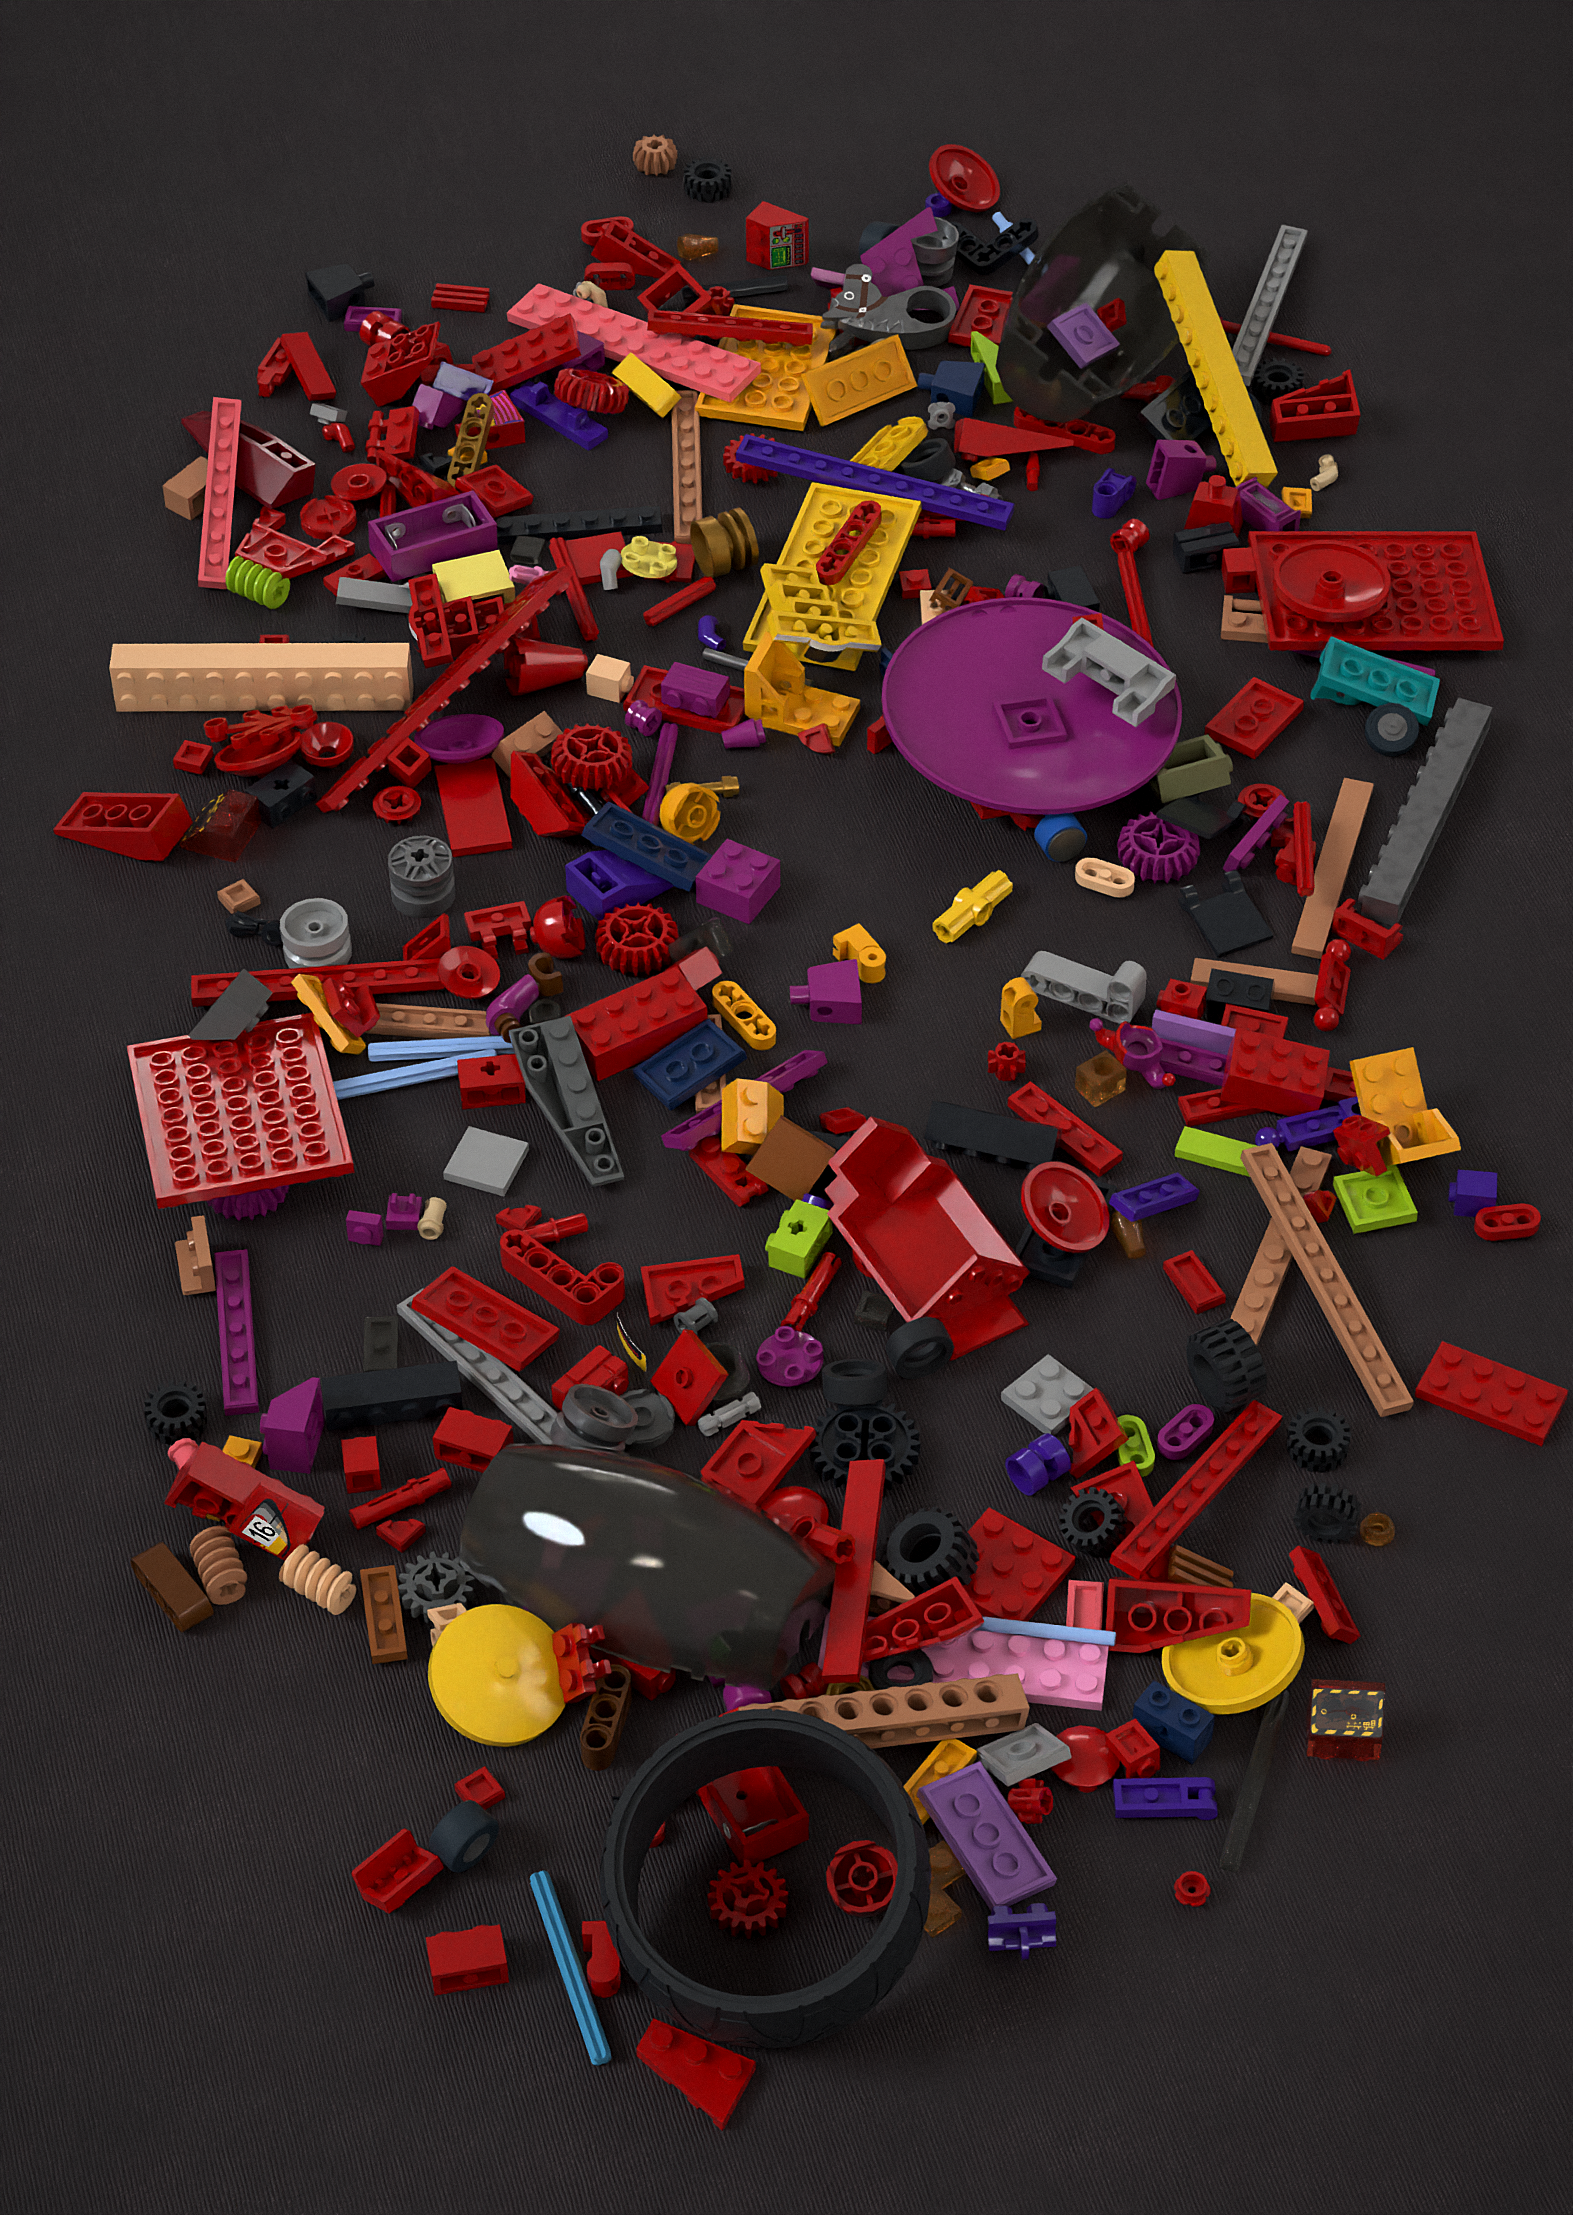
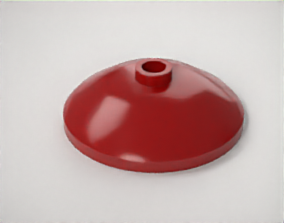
(964, 178)
(259, 758)
(1065, 1207)

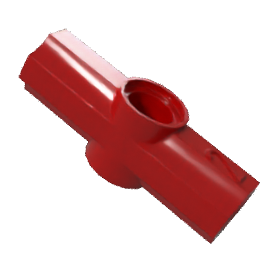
(827, 1541)

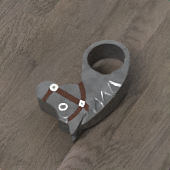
(874, 317)

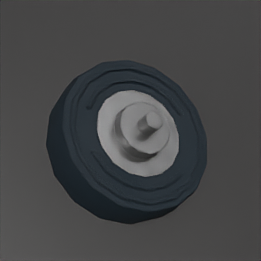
(1391, 729)

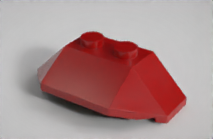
(544, 798)

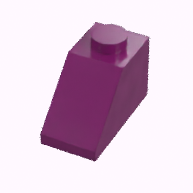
(436, 407)

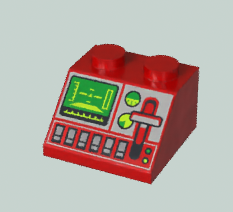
(776, 237)

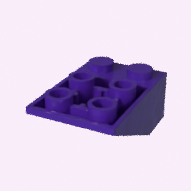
(605, 880)

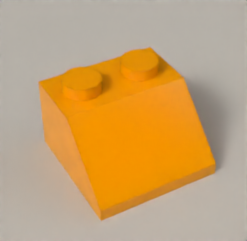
(748, 1114)

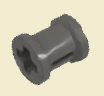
(696, 1317)

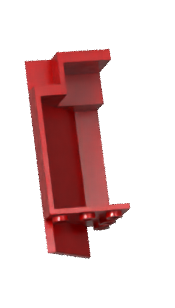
(924, 1236)

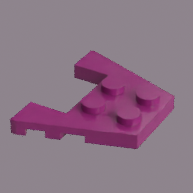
(894, 259)

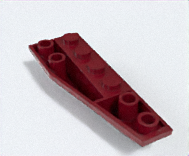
(264, 465)

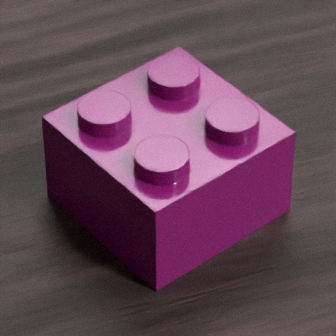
(738, 881)

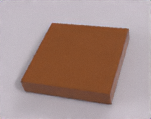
(790, 1159)

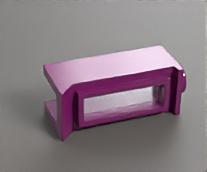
(1266, 510)

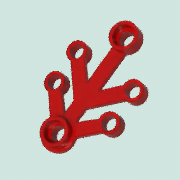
(258, 723)

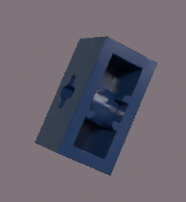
(1174, 1721)

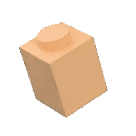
(609, 678)

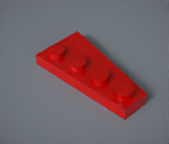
(1131, 1493)

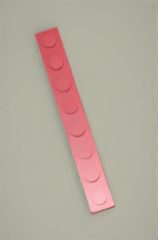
(219, 493)

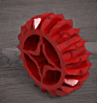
(591, 391)
(591, 757)
(636, 931)

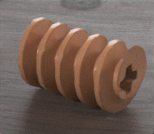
(218, 1565)

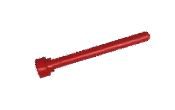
(1283, 340)

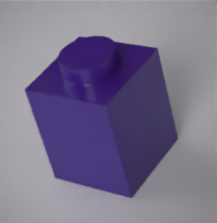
(1472, 1192)

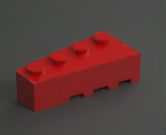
(220, 1485)

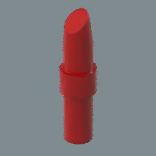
(1032, 471)

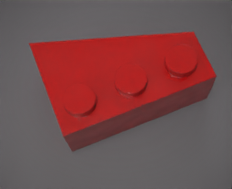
(1316, 412)

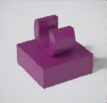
(403, 1212)

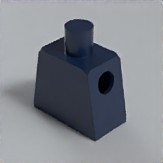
(956, 383)

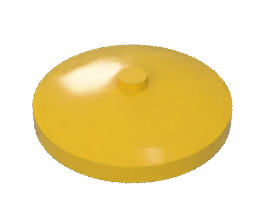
(1238, 1666)
(496, 1675)

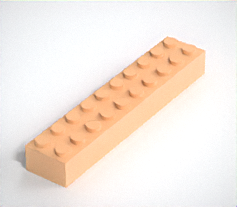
(261, 676)

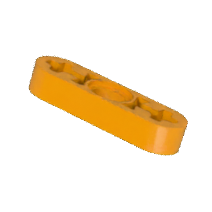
(745, 1027)

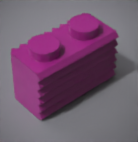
(695, 689)

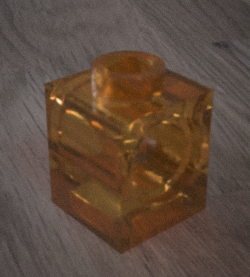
(1100, 1078)

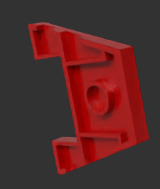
(285, 553)

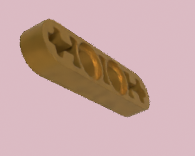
(467, 443)

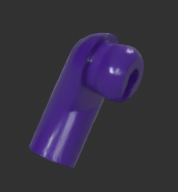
(707, 634)

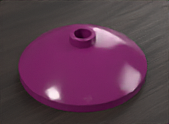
(460, 738)

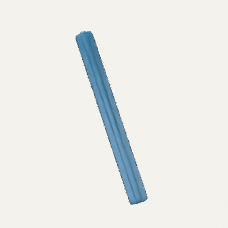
(570, 1968)

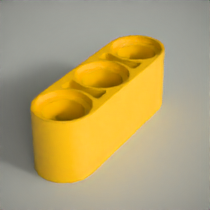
(646, 385)

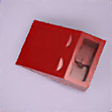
(397, 363)

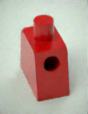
(1215, 504)

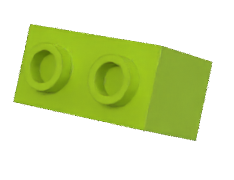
(799, 1238)

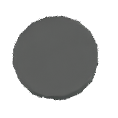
(654, 1422)

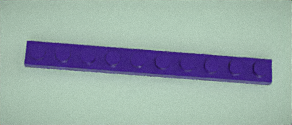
(865, 478)

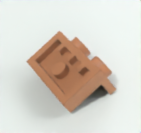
(195, 1260)

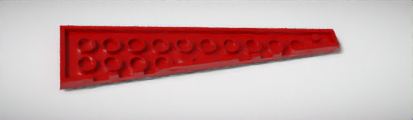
(455, 678)

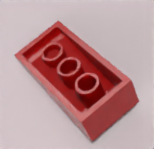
(127, 823)

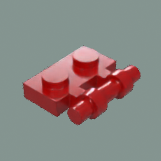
(400, 431)

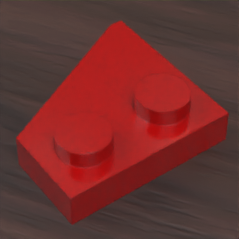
(1093, 1432)

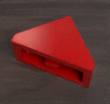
(430, 942)

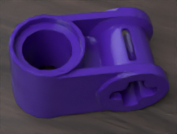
(1111, 493)

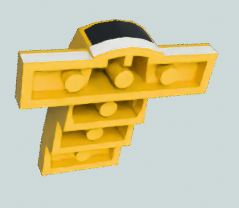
(808, 617)

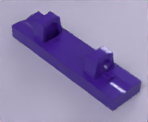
(559, 415)

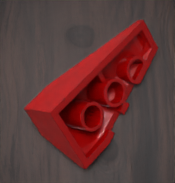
(413, 483)
(1166, 1613)

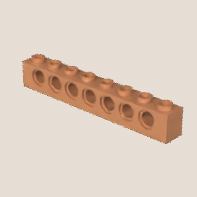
(920, 1711)

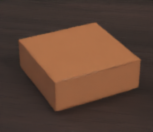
(238, 897)

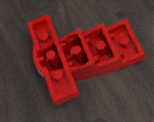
(449, 628)

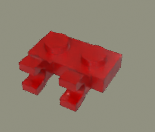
(499, 921)
(574, 1662)

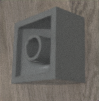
(234, 1011)

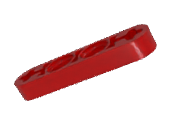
(1094, 437)
(851, 543)

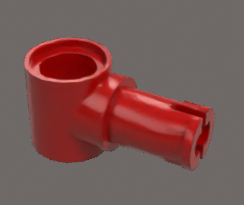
(1150, 390)

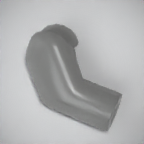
(609, 565)

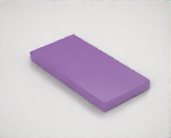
(986, 1836)

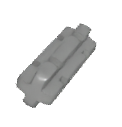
(729, 1414)

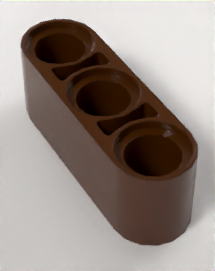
(171, 1587)
(606, 1731)

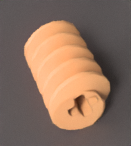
(318, 1580)

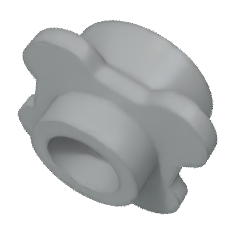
(938, 408)

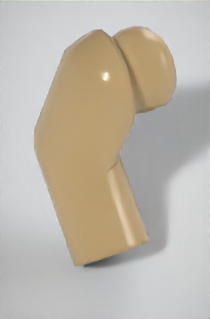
(592, 291)
(1327, 475)

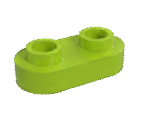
(1138, 1446)

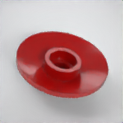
(358, 481)
(470, 963)

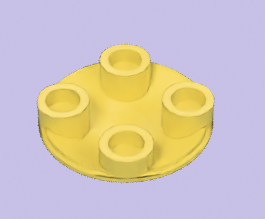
(649, 558)

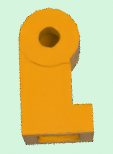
(859, 945)
(1018, 1008)

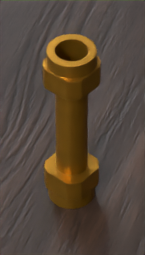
(728, 786)

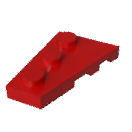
(678, 1285)
(700, 2069)

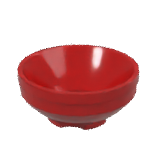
(326, 738)

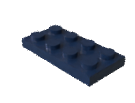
(646, 845)

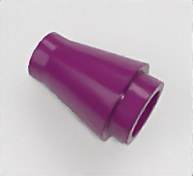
(745, 734)

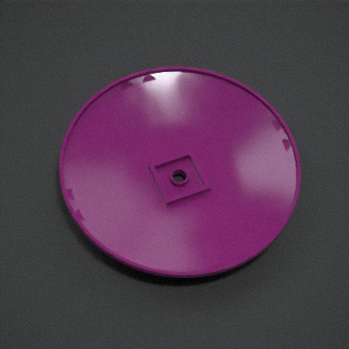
(976, 674)

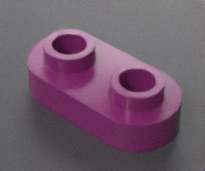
(1182, 1433)

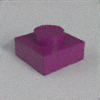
(364, 1228)

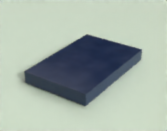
(689, 1064)

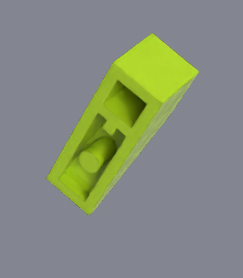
(986, 352)

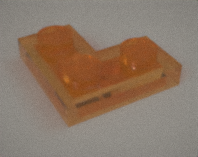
(944, 1871)

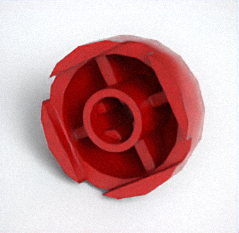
(558, 929)
(862, 1878)

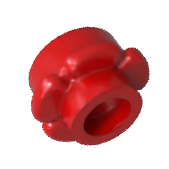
(1195, 1881)

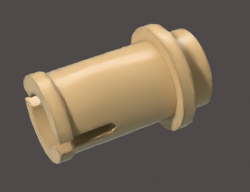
(431, 1224)

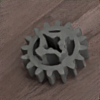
(418, 1585)

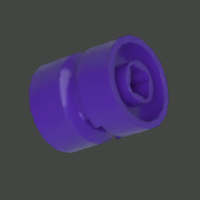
(1038, 1464)

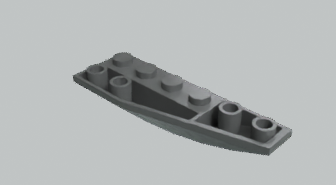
(564, 1091)

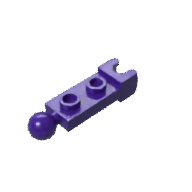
(1308, 1128)

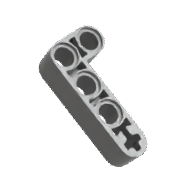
(1086, 988)

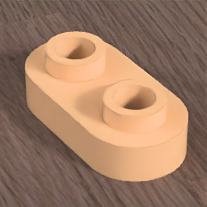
(1104, 877)

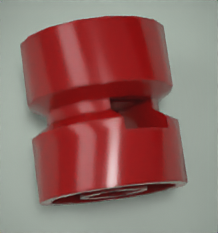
(380, 328)

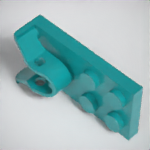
(1373, 680)

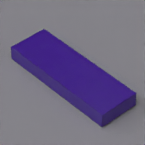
(1154, 1197)

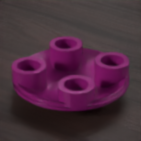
(789, 1357)

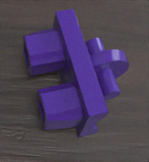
(1021, 1931)

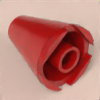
(541, 665)

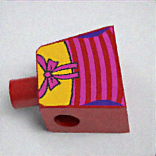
(506, 426)

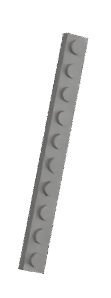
(1267, 300)

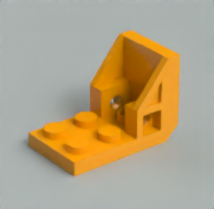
(783, 702)
(1393, 1095)

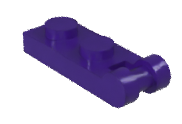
(1165, 1797)

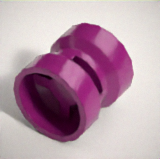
(1020, 587)

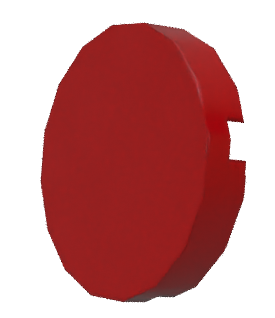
(328, 517)

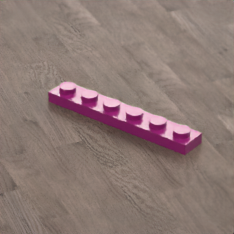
(710, 1120)

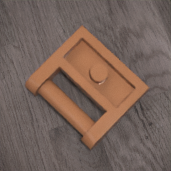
(1242, 625)

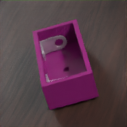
(431, 535)

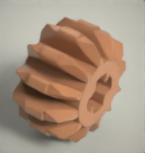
(655, 155)

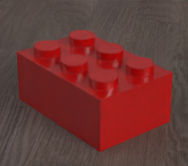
(1274, 1074)

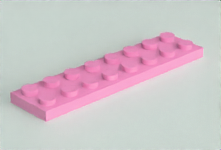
(1048, 1668)

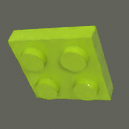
(1375, 1201)

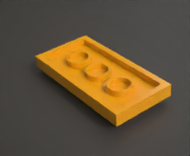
(859, 380)

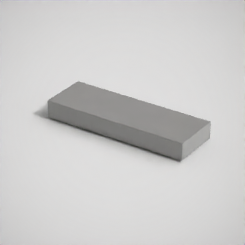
(373, 595)

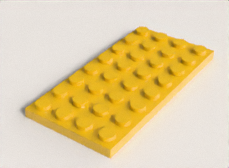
(870, 575)

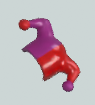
(1136, 1049)

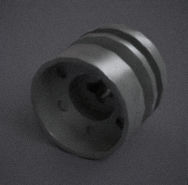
(936, 253)
(421, 876)

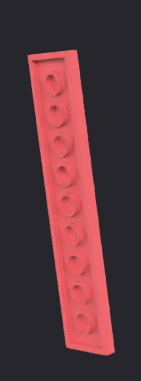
(668, 355)

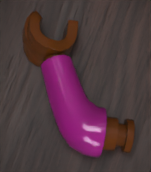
(508, 1007)

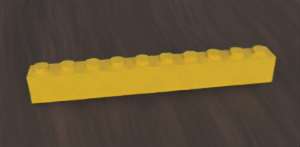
(1214, 368)

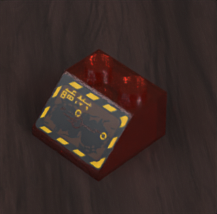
(224, 826)
(1345, 1719)

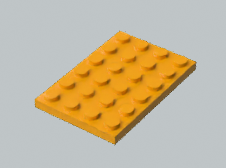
(778, 392)

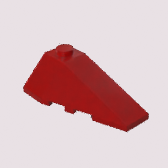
(984, 439)
(922, 1622)

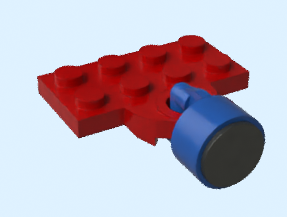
(1057, 834)

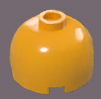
(690, 812)

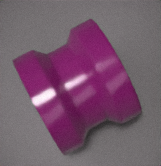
(643, 717)

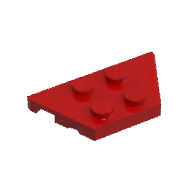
(757, 1458)

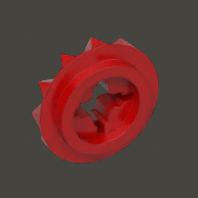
(1258, 793)
(393, 796)

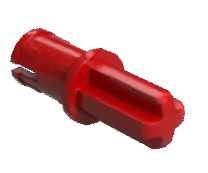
(558, 1229)

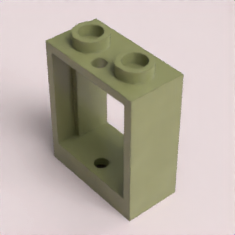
(1192, 769)

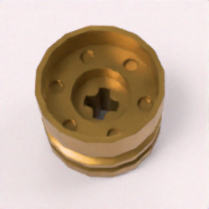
(724, 543)

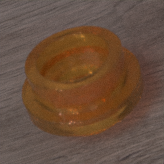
(1379, 1522)

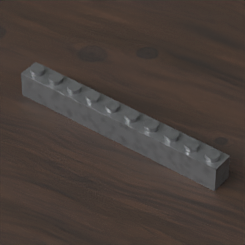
(1425, 813)

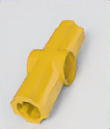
(972, 906)

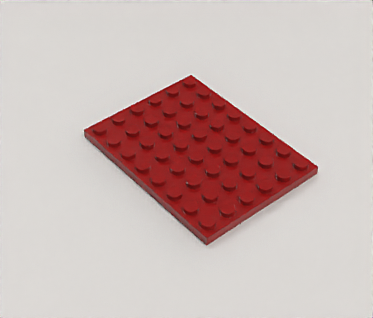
(1433, 603)
(239, 1112)

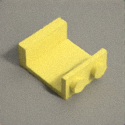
(475, 577)

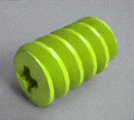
(257, 583)

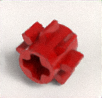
(722, 299)
(1006, 1061)
(1030, 1800)

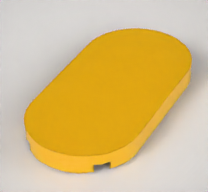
(892, 444)

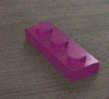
(1257, 835)

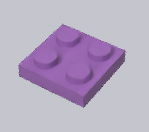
(1083, 335)

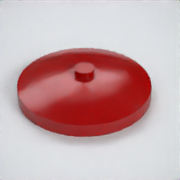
(1331, 581)

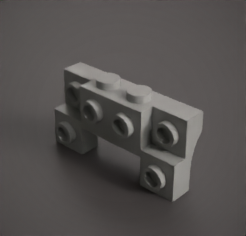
(1115, 666)

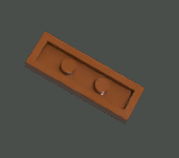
(383, 1614)

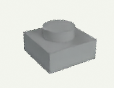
(328, 414)

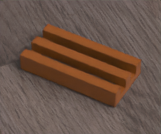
(946, 599)
(1198, 1567)

